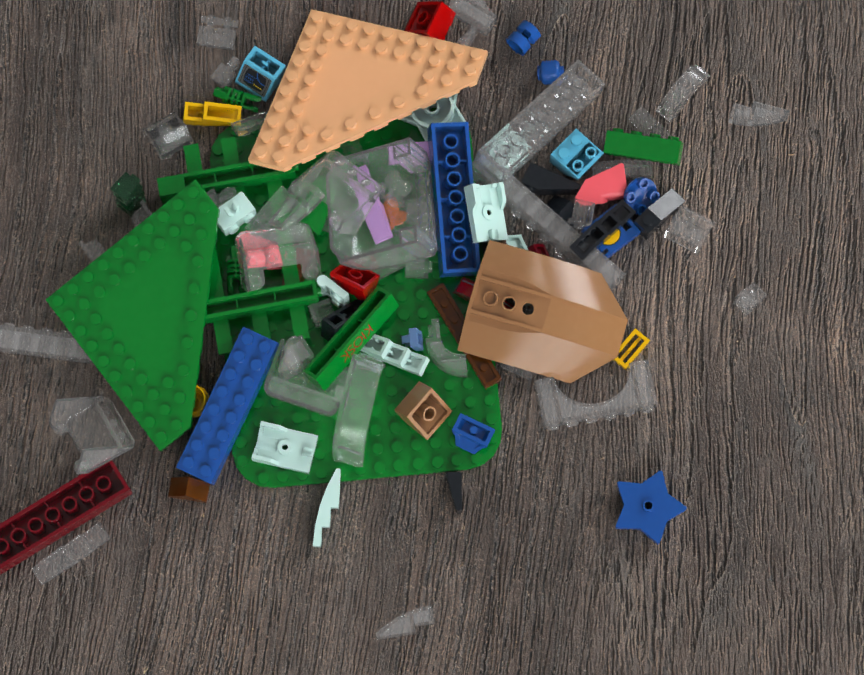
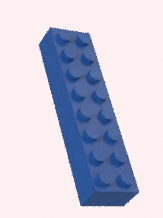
(450, 174)
(228, 406)

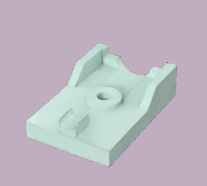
(479, 200)
(297, 455)

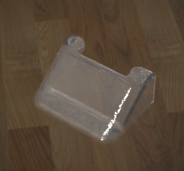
(342, 188)
(94, 429)

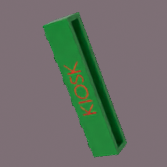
(351, 338)

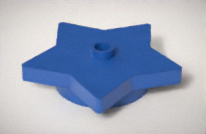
(649, 521)

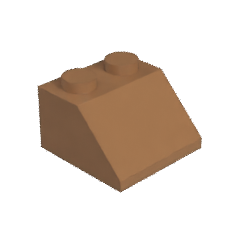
(423, 410)

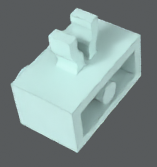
(235, 213)

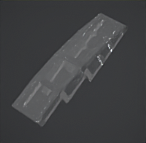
(71, 553)

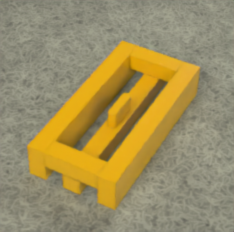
(636, 353)

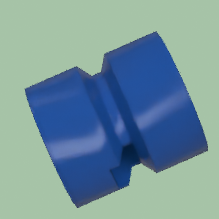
(525, 35)

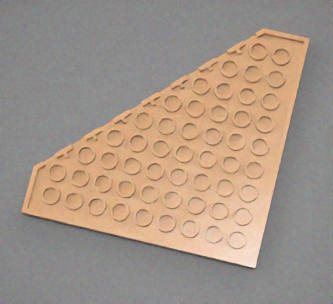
(354, 81)

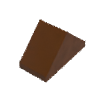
(189, 489)

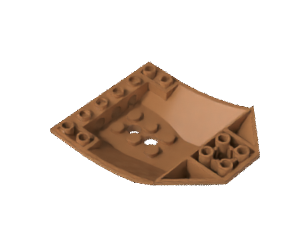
(572, 323)

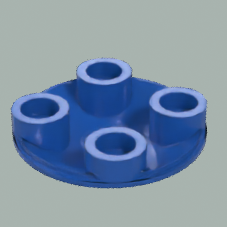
(641, 194)

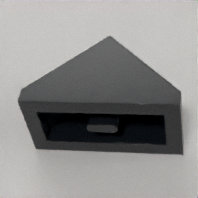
(562, 207)

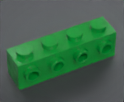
(643, 147)

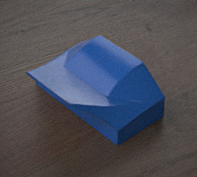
(471, 434)

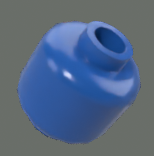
(549, 71)

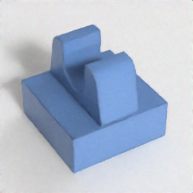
(414, 339)

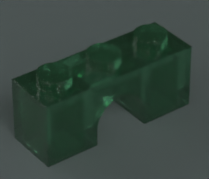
(128, 193)

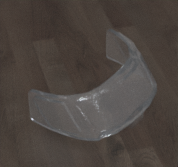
(355, 408)

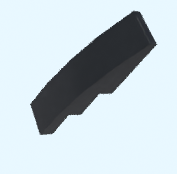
(602, 230)

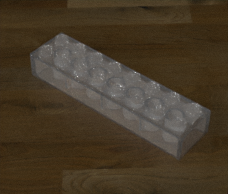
(539, 122)

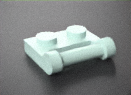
(338, 296)

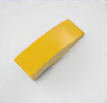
(211, 114)

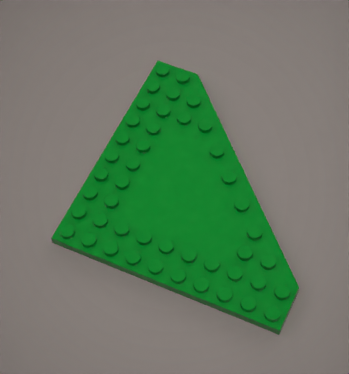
(145, 312)

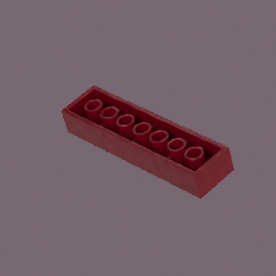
(60, 513)

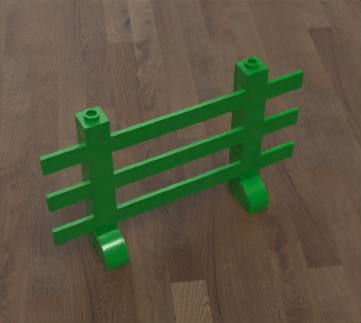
(256, 303)

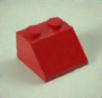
(431, 19)
(355, 281)

